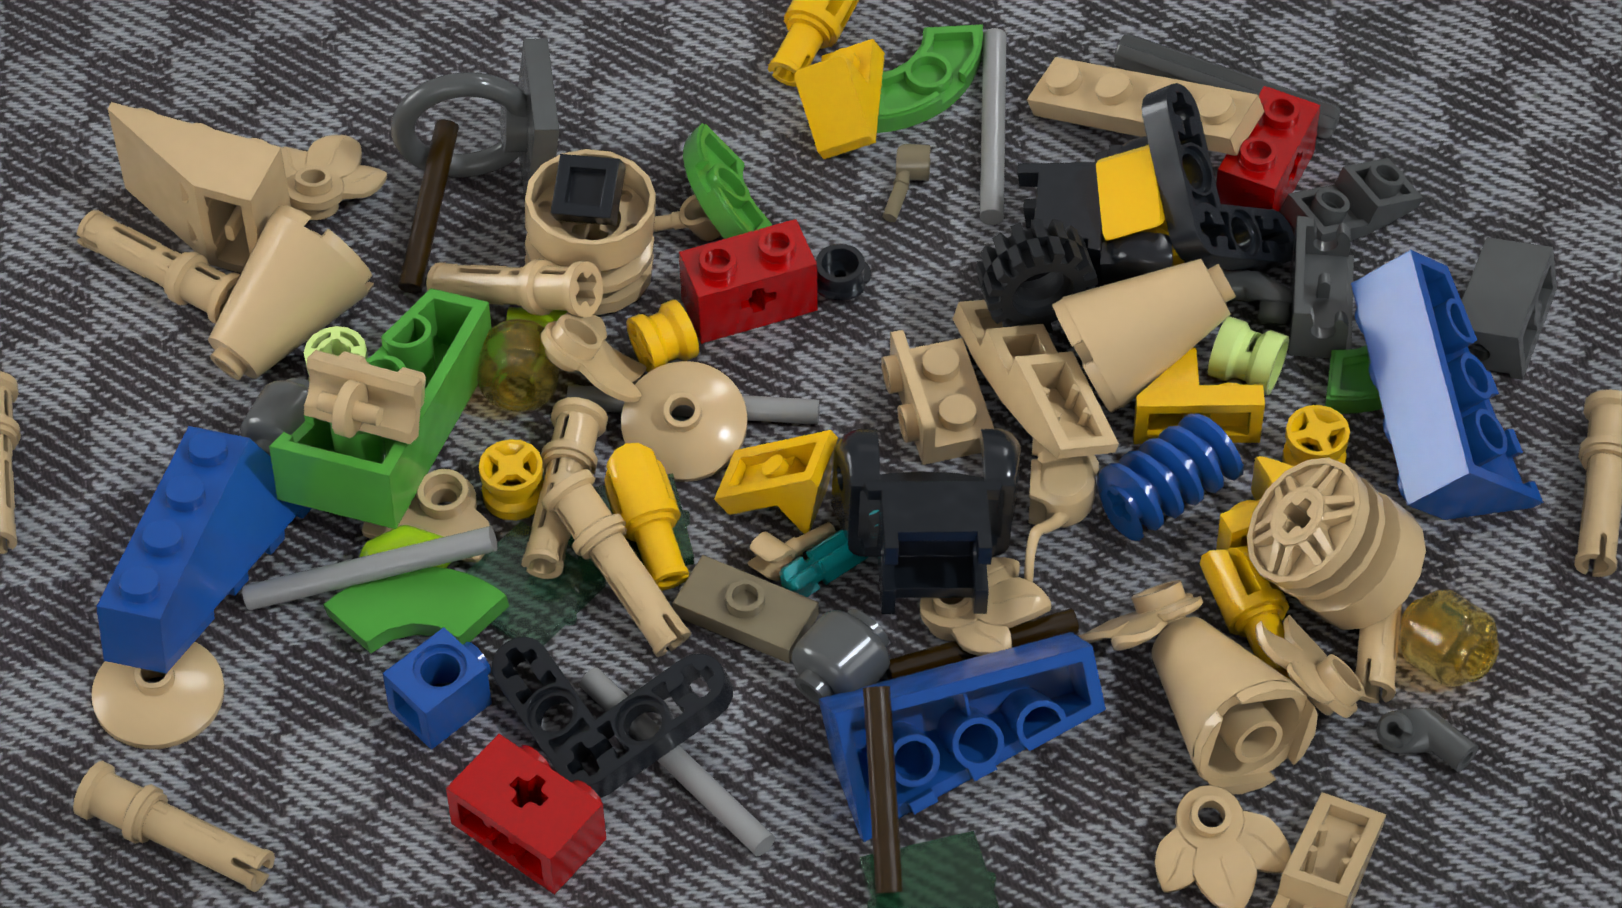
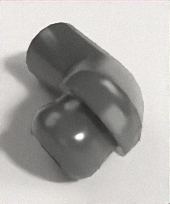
(1257, 287)
(1425, 731)

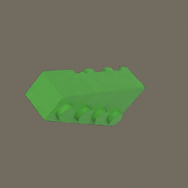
(372, 474)

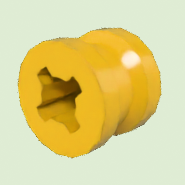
(663, 336)
(1318, 427)
(511, 464)

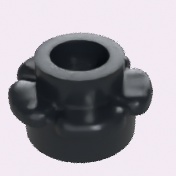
(845, 262)

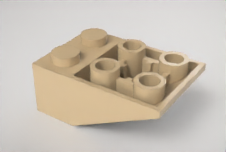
(200, 181)

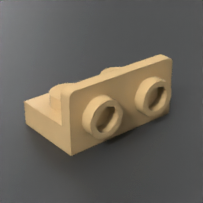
(938, 397)

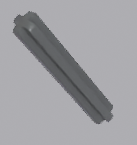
(1159, 60)

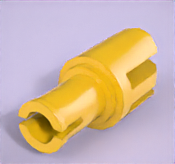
(810, 28)
(645, 500)
(1245, 597)

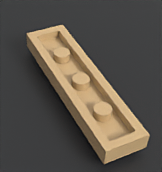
(1114, 97)

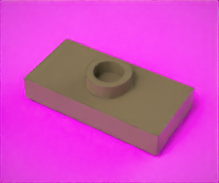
(745, 608)

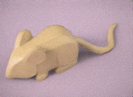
(1058, 494)

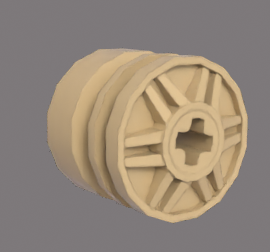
(619, 251)
(1336, 544)

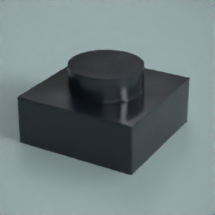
(588, 189)

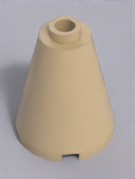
(286, 294)
(1142, 325)
(1231, 706)

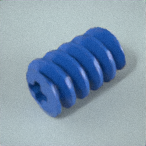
(1167, 473)

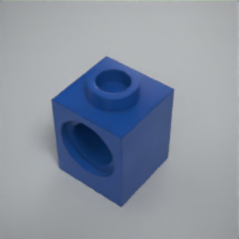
(438, 711)

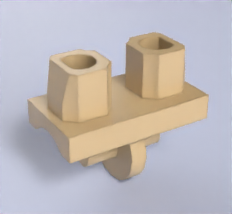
(364, 396)

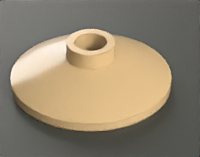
(693, 446)
(163, 711)

